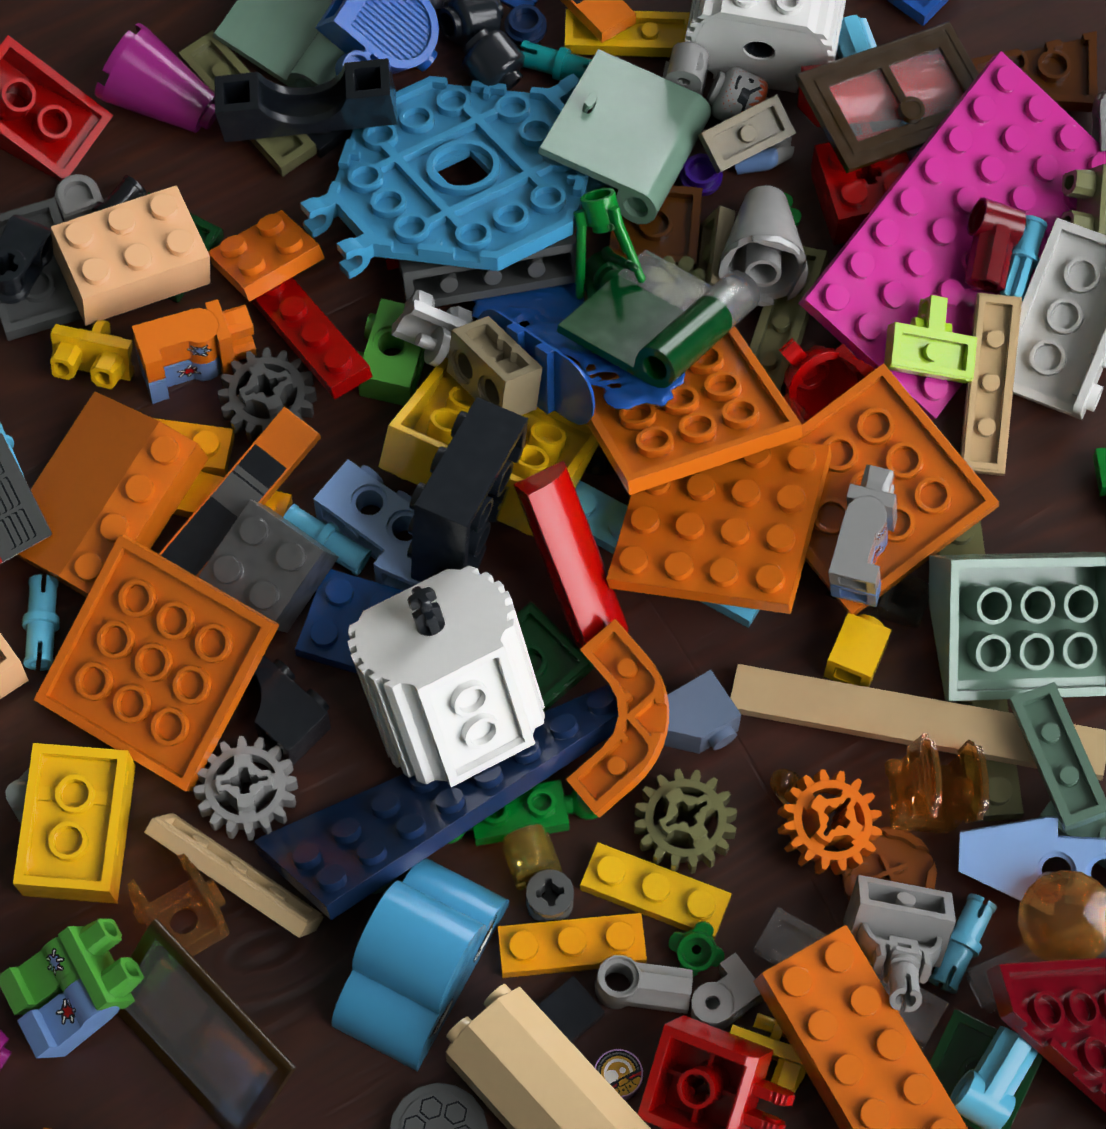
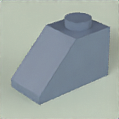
(701, 716)

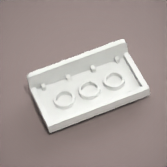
(1064, 323)

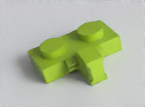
(930, 346)

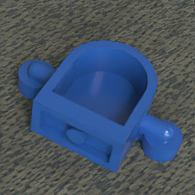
(383, 29)

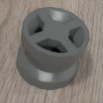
(549, 906)

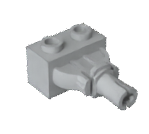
(902, 930)

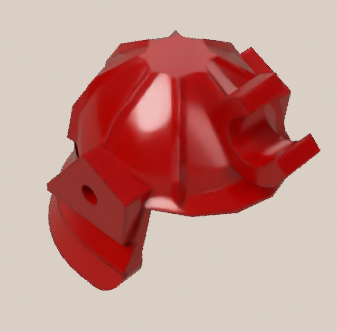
(819, 376)

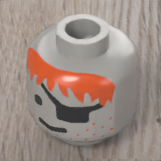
(735, 93)

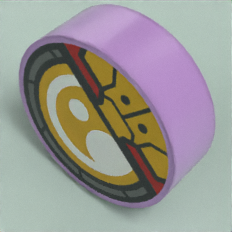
(621, 1071)

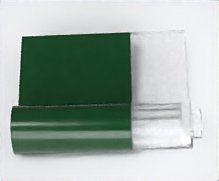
(660, 324)

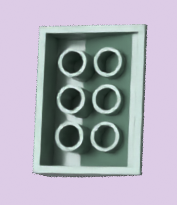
(1019, 623)

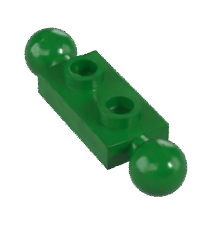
(540, 805)

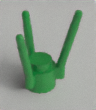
(603, 214)

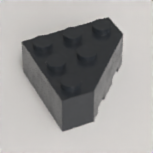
(464, 490)

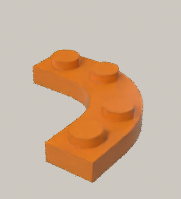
(640, 721)

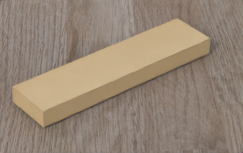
(991, 391)
(235, 874)

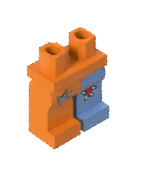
(192, 346)

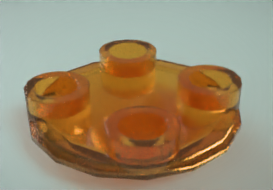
(1064, 916)

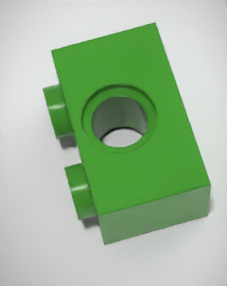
(394, 376)

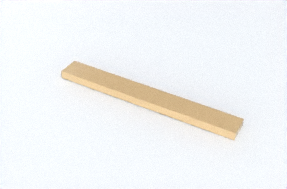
(892, 716)

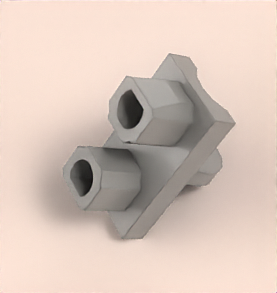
(429, 326)

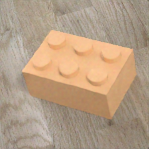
(131, 255)

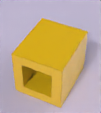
(857, 650)

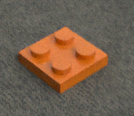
(265, 255)

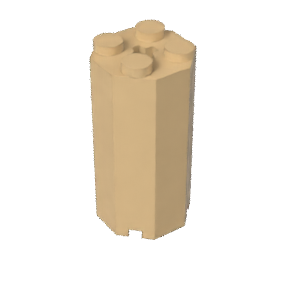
(532, 1070)

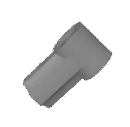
(650, 985)

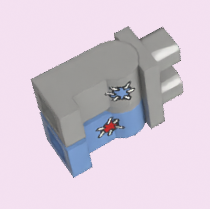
(864, 537)

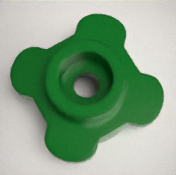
(701, 935)

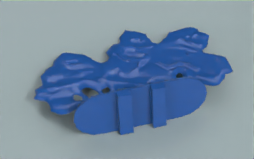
(563, 383)

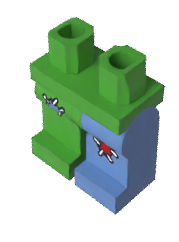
(70, 987)

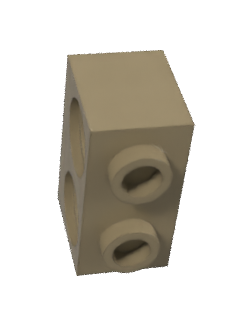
(494, 366)

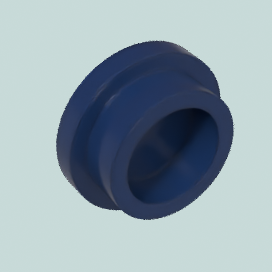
(525, 23)

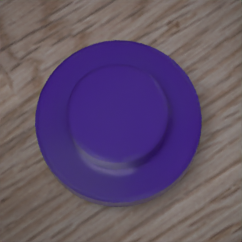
(700, 173)

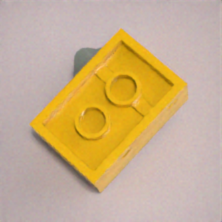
(72, 822)

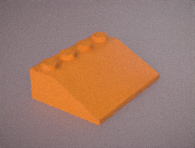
(108, 480)

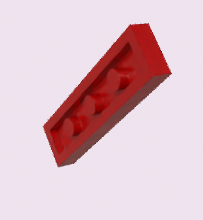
(313, 338)

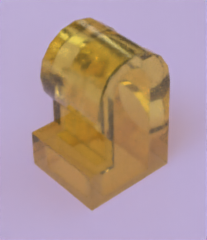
(529, 852)

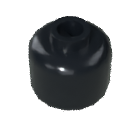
(465, 18)
(493, 59)

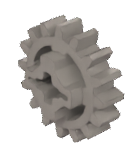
(264, 788)

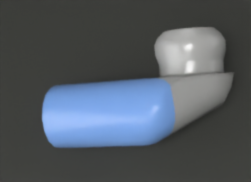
(767, 158)

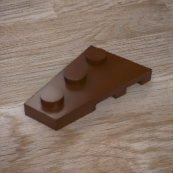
(1060, 69)

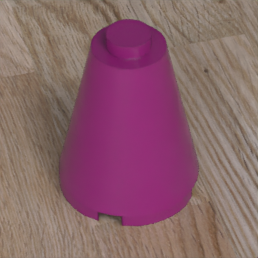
(156, 83)

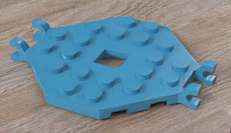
(409, 212)

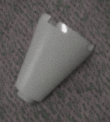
(766, 246)

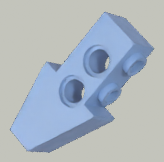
(341, 504)
(1013, 853)

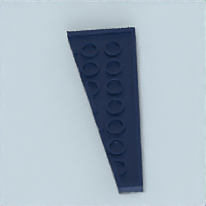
(386, 830)

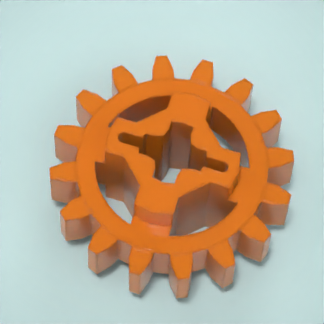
(850, 825)

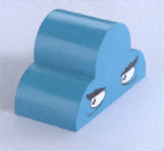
(416, 960)

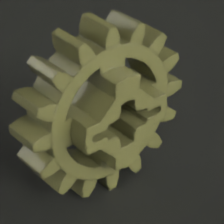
(676, 804)

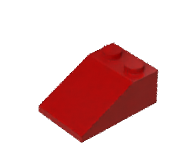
(44, 114)

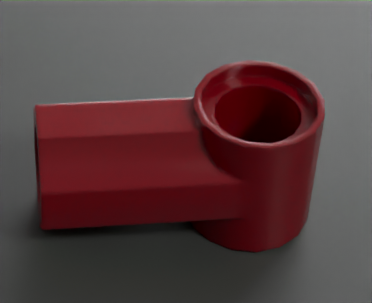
(995, 233)

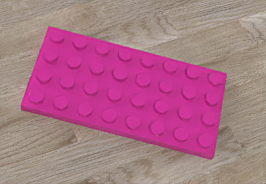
(996, 144)

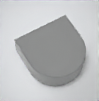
(77, 196)

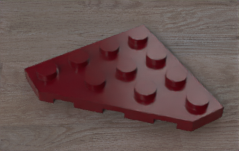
(1060, 1014)

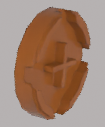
(897, 858)

